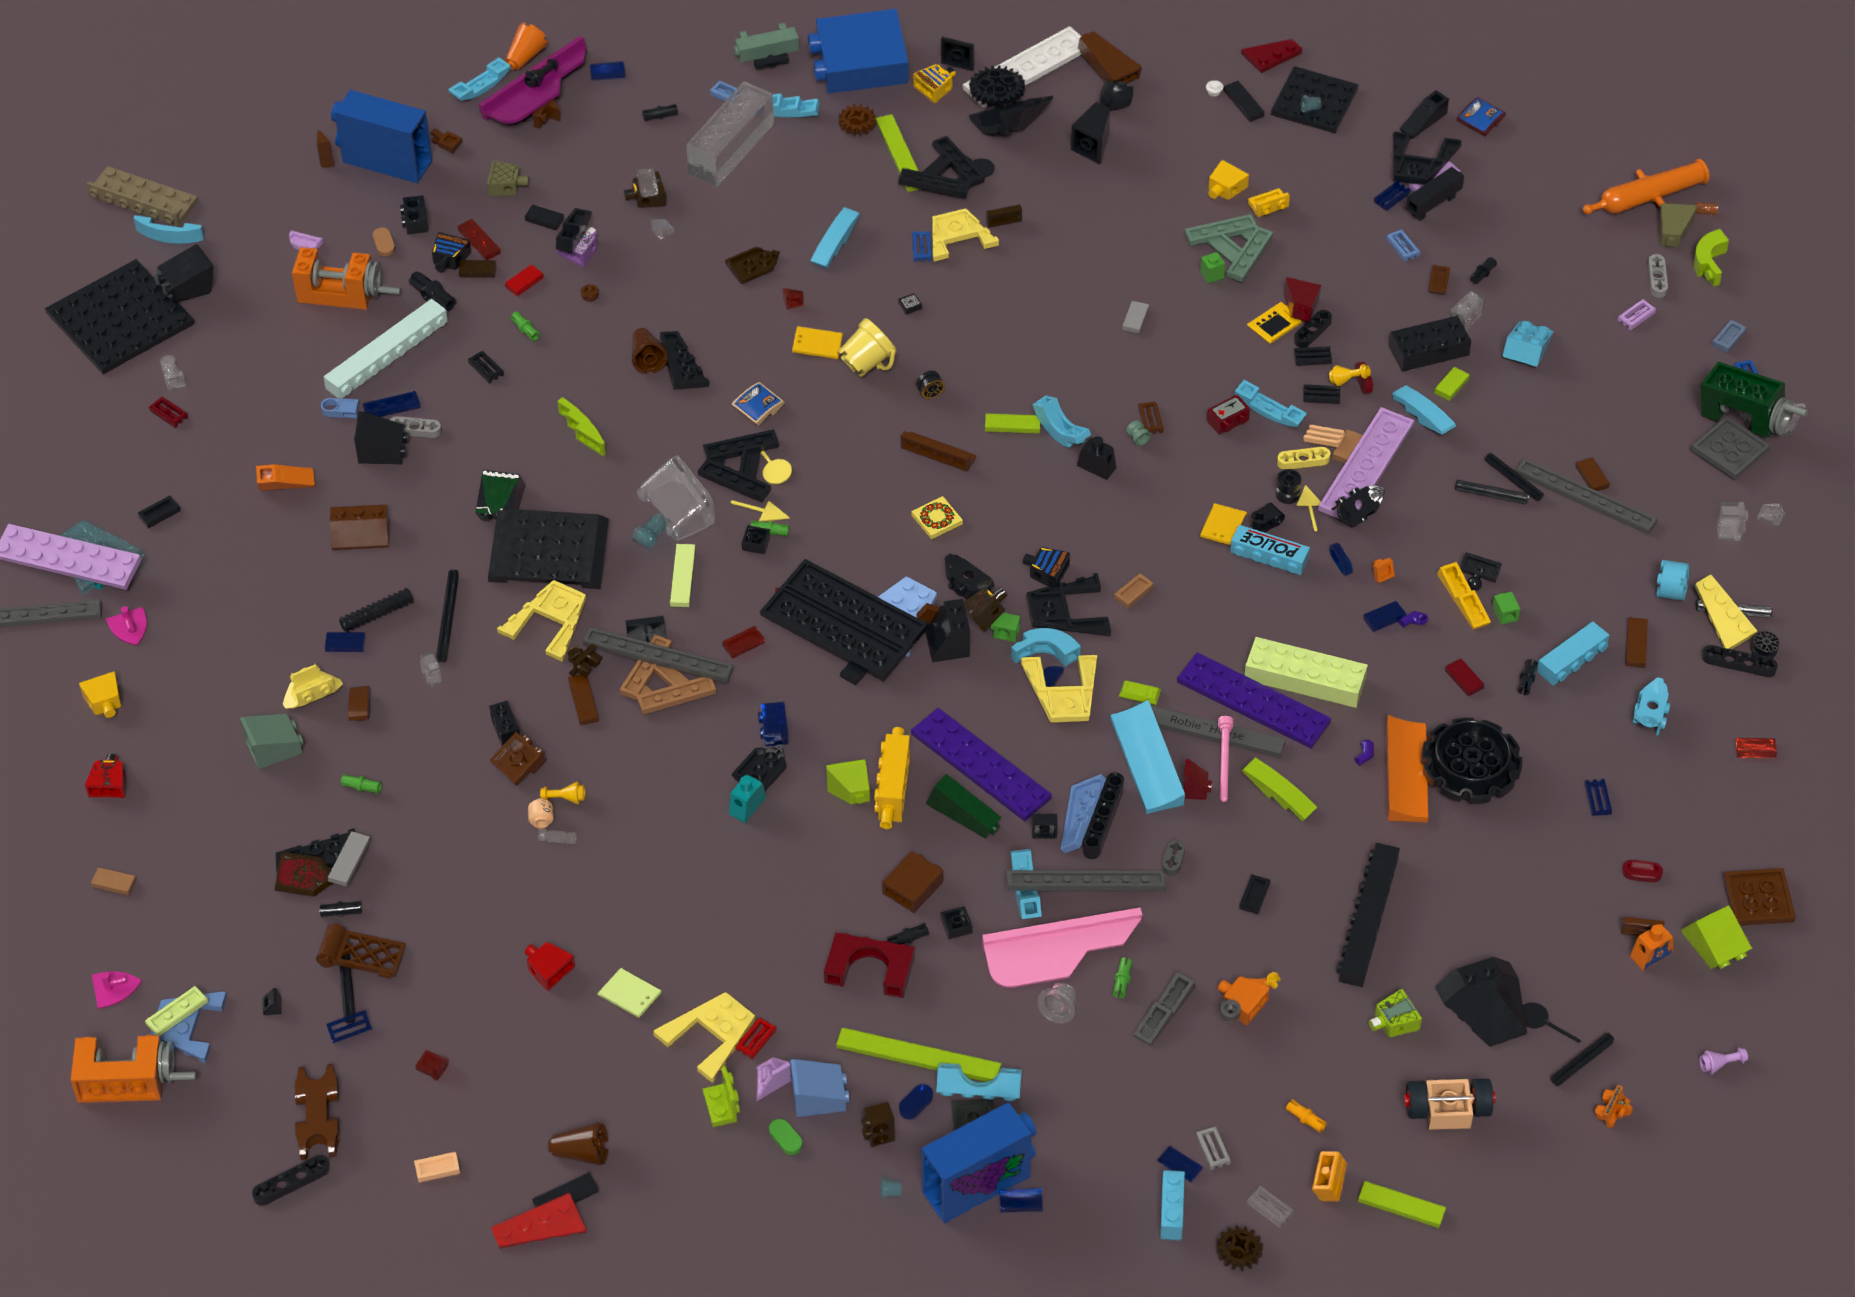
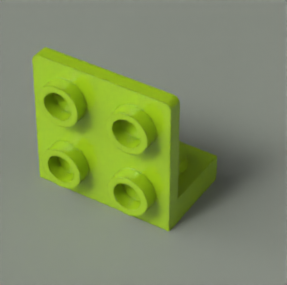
(722, 1101)

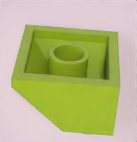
(849, 781)

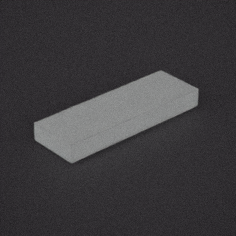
(349, 859)

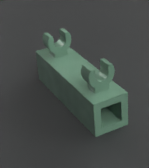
(765, 44)

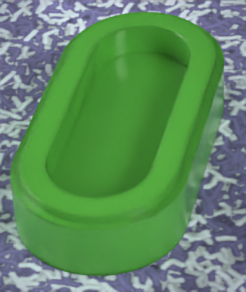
(785, 1137)

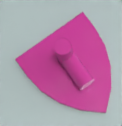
(129, 625)
(113, 987)

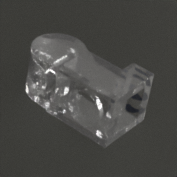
(173, 378)

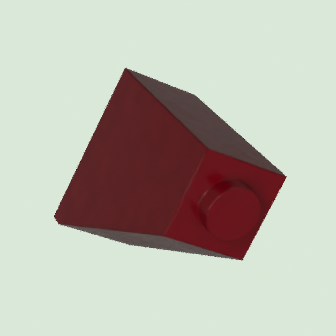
(1301, 298)

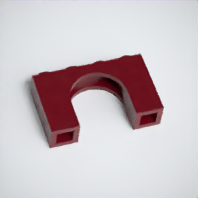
(850, 948)

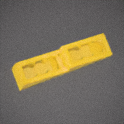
(1463, 596)

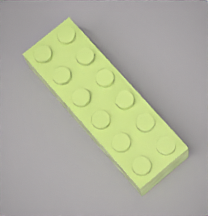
(1306, 672)

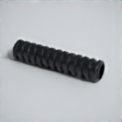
(376, 610)

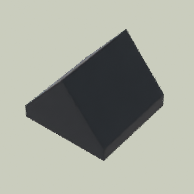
(272, 1003)

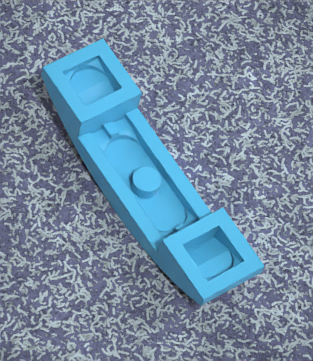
(495, 72)
(188, 234)
(1267, 407)

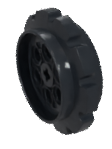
(1471, 760)

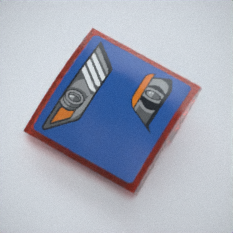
(1481, 116)

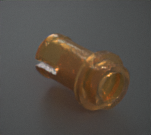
(1708, 208)

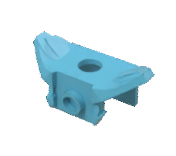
(1654, 692)

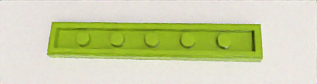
(896, 145)

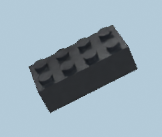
(1429, 343)

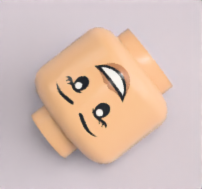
(540, 813)

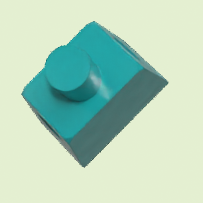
(746, 798)

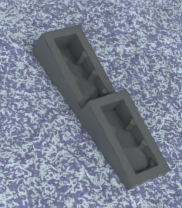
(1165, 1009)

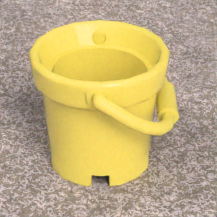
(867, 349)

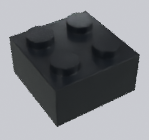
(756, 539)
(1044, 826)
(956, 922)

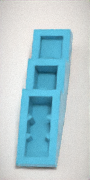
(794, 106)
(834, 237)
(1426, 411)

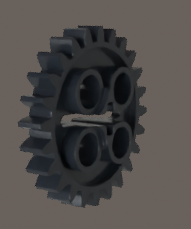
(997, 86)

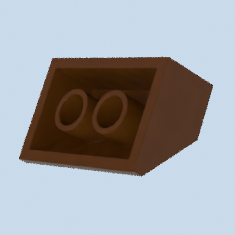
(359, 527)

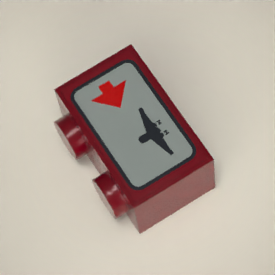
(1228, 414)

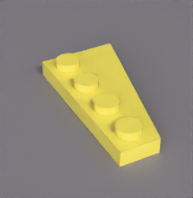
(1727, 618)

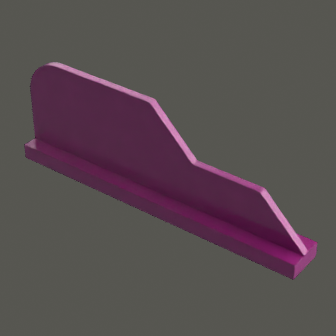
(518, 100)

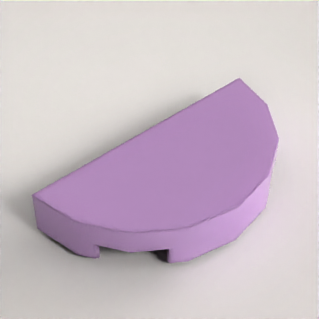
(303, 240)

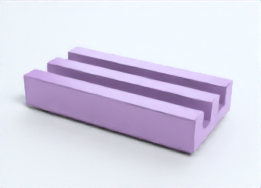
(1639, 316)

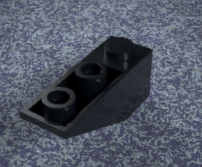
(1426, 114)

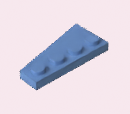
(1080, 811)

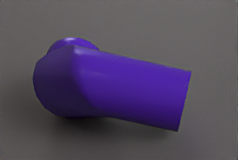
(1414, 618)
(1368, 752)

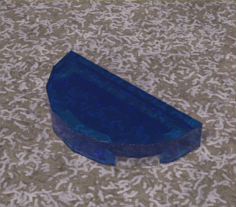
(1052, 675)

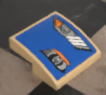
(758, 403)

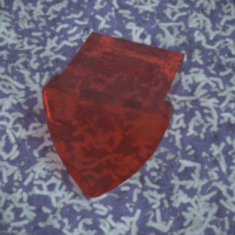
(432, 1064)

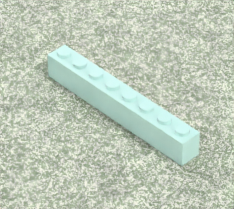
(385, 349)

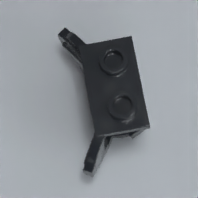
(1371, 498)
(956, 568)

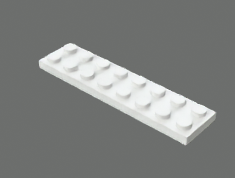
(1042, 57)

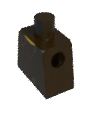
(650, 201)
(985, 607)

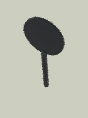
(984, 165)
(1537, 1016)

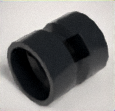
(1288, 486)

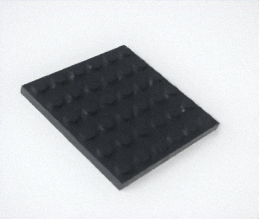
(119, 316)

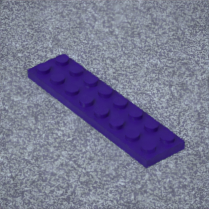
(1254, 700)
(981, 764)

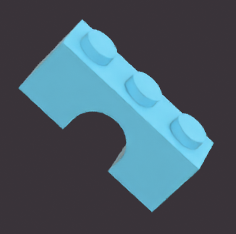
(1172, 1205)

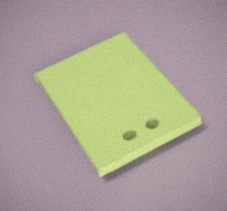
(629, 992)

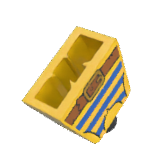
(934, 81)

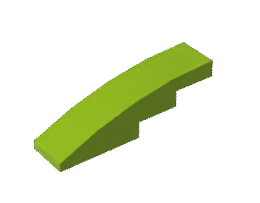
(583, 428)
(1279, 788)

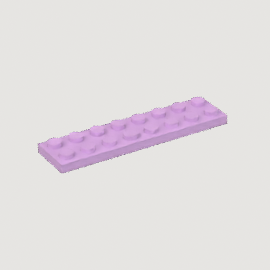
(1368, 458)
(68, 556)

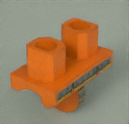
(1616, 1106)

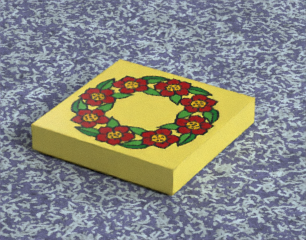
(937, 517)

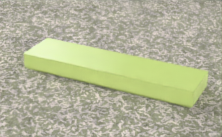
(682, 575)

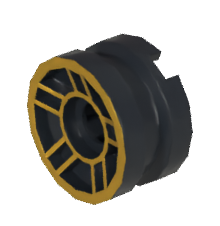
(930, 384)

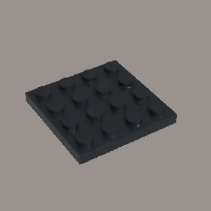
(1334, 96)

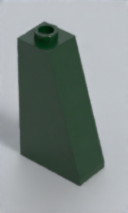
(963, 807)

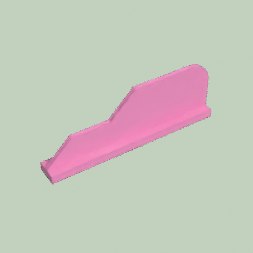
(1055, 948)

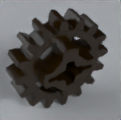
(1238, 1250)

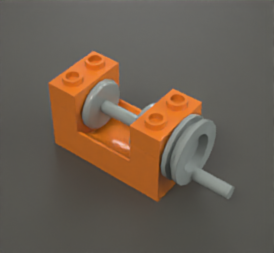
(338, 286)
(124, 1080)

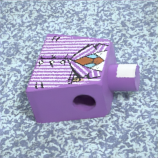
(584, 250)

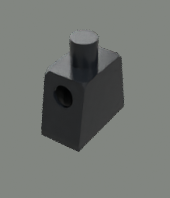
(1097, 458)

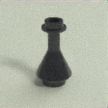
(534, 77)

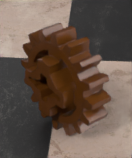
(855, 119)

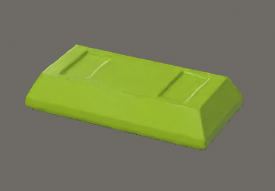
(1140, 692)

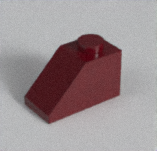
(1196, 781)

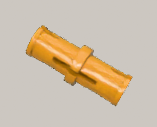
(1306, 1116)

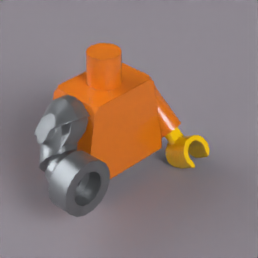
(1245, 997)

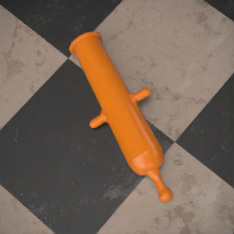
(1650, 188)

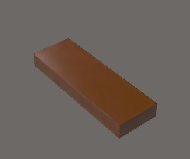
(1636, 642)
(583, 699)

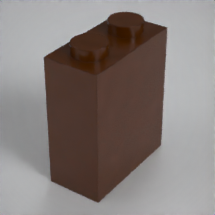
(912, 881)

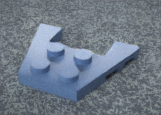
(183, 1031)

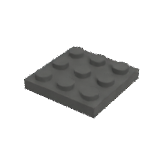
(1730, 447)

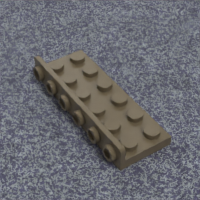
(142, 196)

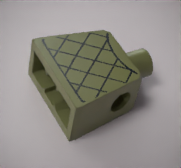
(505, 179)

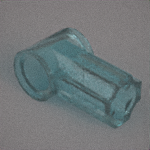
(648, 533)

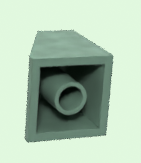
(271, 738)

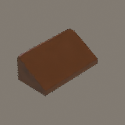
(324, 151)

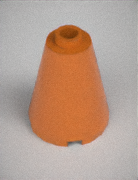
(525, 45)

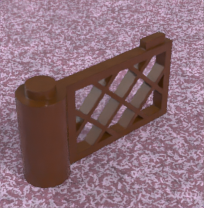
(334, 948)

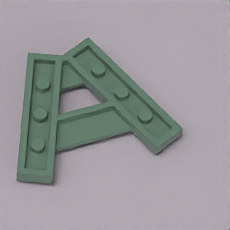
(1217, 236)

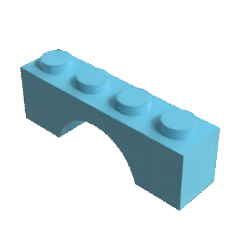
(953, 1080)

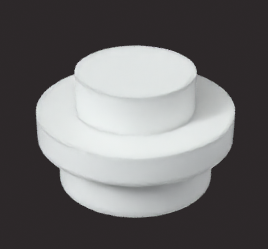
(1214, 88)

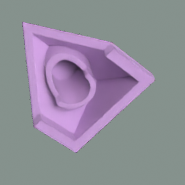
(771, 1076)

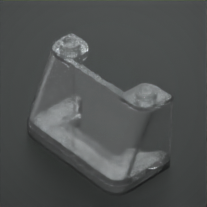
(678, 498)

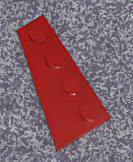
(547, 1221)

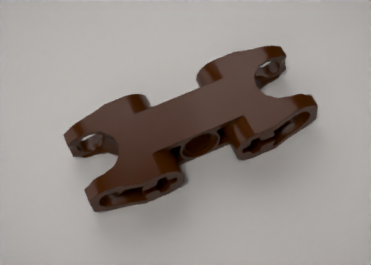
(316, 1098)

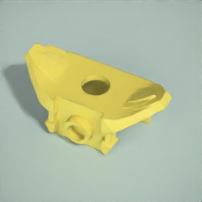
(309, 685)

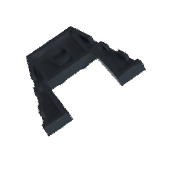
(1417, 168)
(1050, 609)

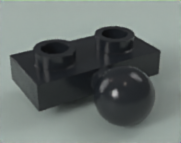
(1479, 568)

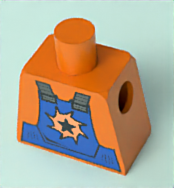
(1652, 947)

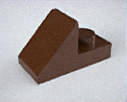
(549, 110)

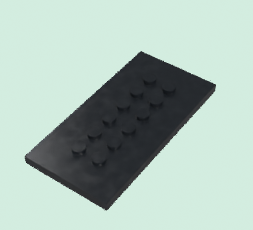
(844, 619)

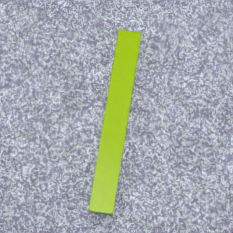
(915, 1054)

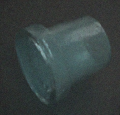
(1310, 103)
(890, 1188)

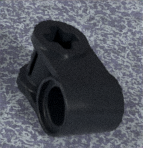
(1266, 518)

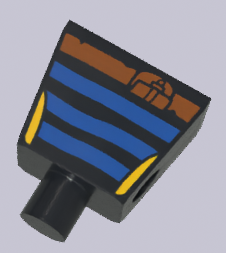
(449, 251)
(1048, 566)

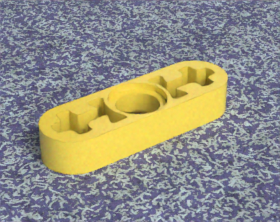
(1309, 452)

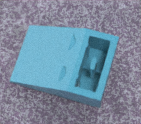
(1527, 343)

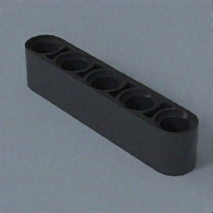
(1103, 815)

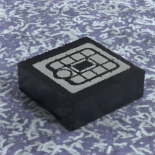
(910, 303)

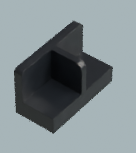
(645, 628)

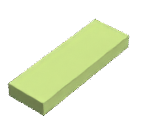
(176, 1011)

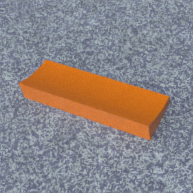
(1405, 777)

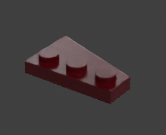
(1272, 54)

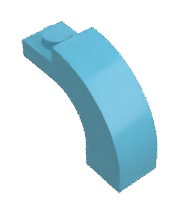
(1057, 424)
(1047, 641)
(1027, 901)

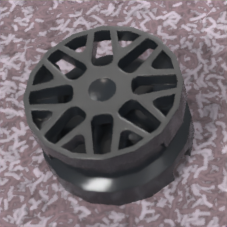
(1771, 644)

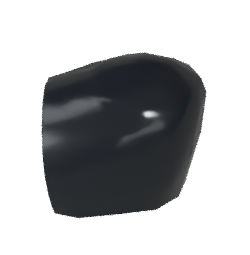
(1116, 94)

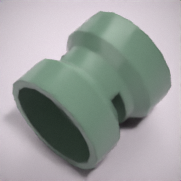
(1138, 433)

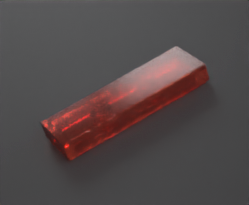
(479, 239)

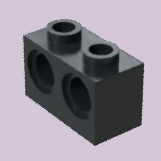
(415, 214)
(503, 721)

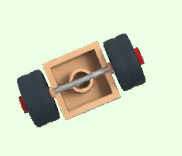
(1449, 1102)

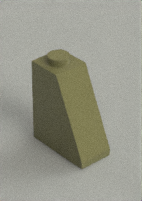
(1675, 223)

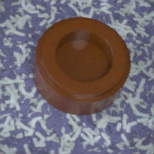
(589, 292)

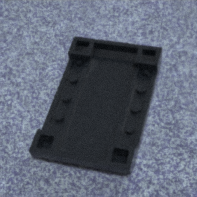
(549, 547)

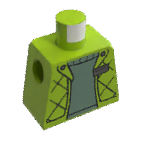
(1396, 1015)

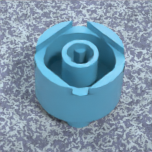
(1673, 580)

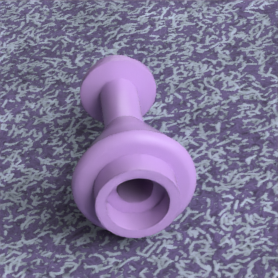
(1713, 1061)

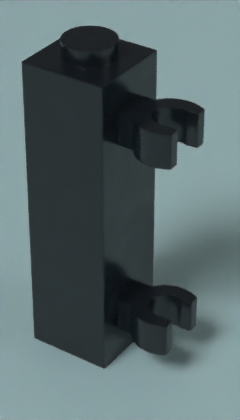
(1435, 192)

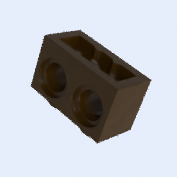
(878, 1124)

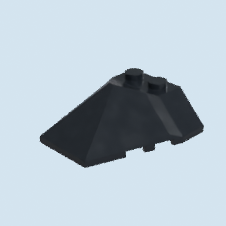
(1010, 118)
(1486, 999)

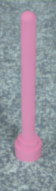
(1225, 724)

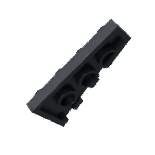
(680, 363)
(327, 849)

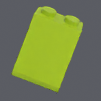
(1718, 938)

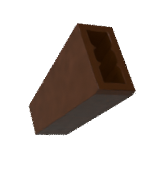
(1107, 59)

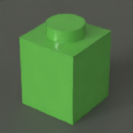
(1212, 267)
(1506, 608)

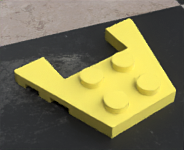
(957, 227)

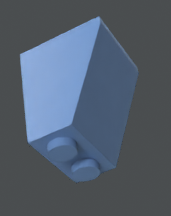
(818, 1087)

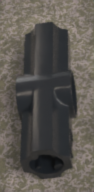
(432, 290)

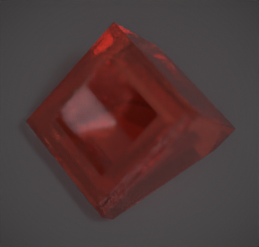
(793, 298)

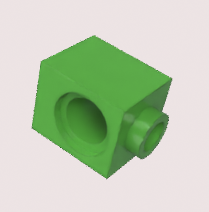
(1007, 627)

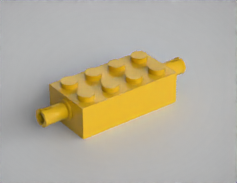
(892, 777)

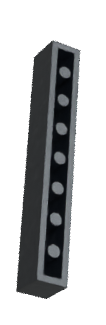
(1369, 914)

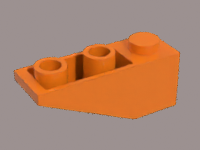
(284, 477)

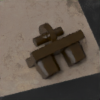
(582, 658)

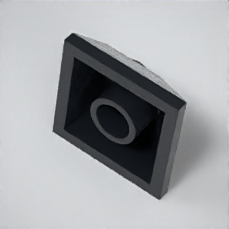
(957, 53)

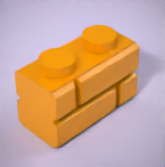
(1329, 1176)

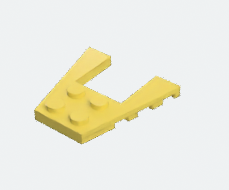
(556, 603)
(1064, 702)
(721, 1017)

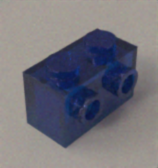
(774, 724)

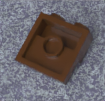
(518, 758)

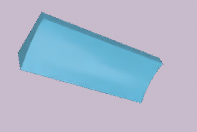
(1148, 758)

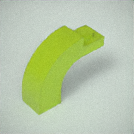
(1708, 247)

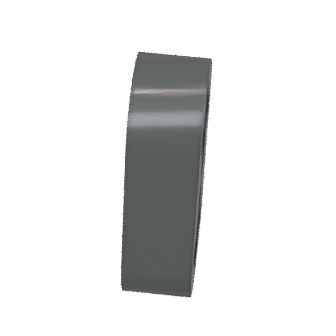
(1169, 856)

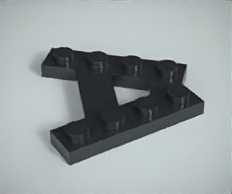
(931, 177)
(745, 479)

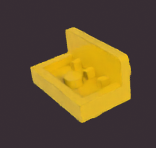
(1269, 202)

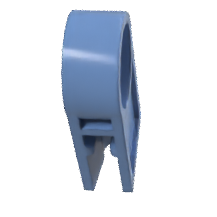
(344, 408)

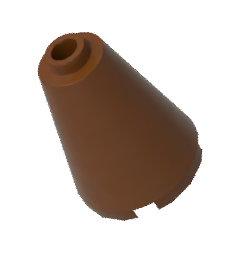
(647, 352)
(581, 1144)

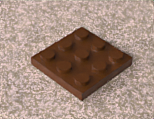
(1759, 896)

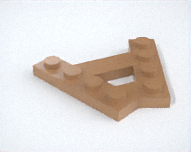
(679, 689)

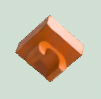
(1383, 569)

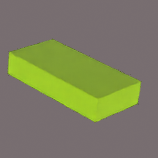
(1452, 383)

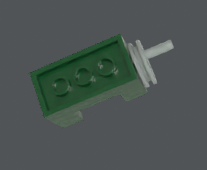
(1743, 390)

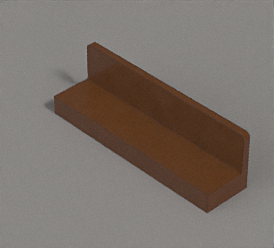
(937, 450)

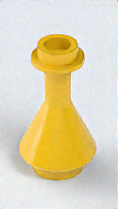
(1341, 375)
(574, 793)

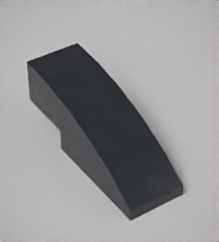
(573, 230)

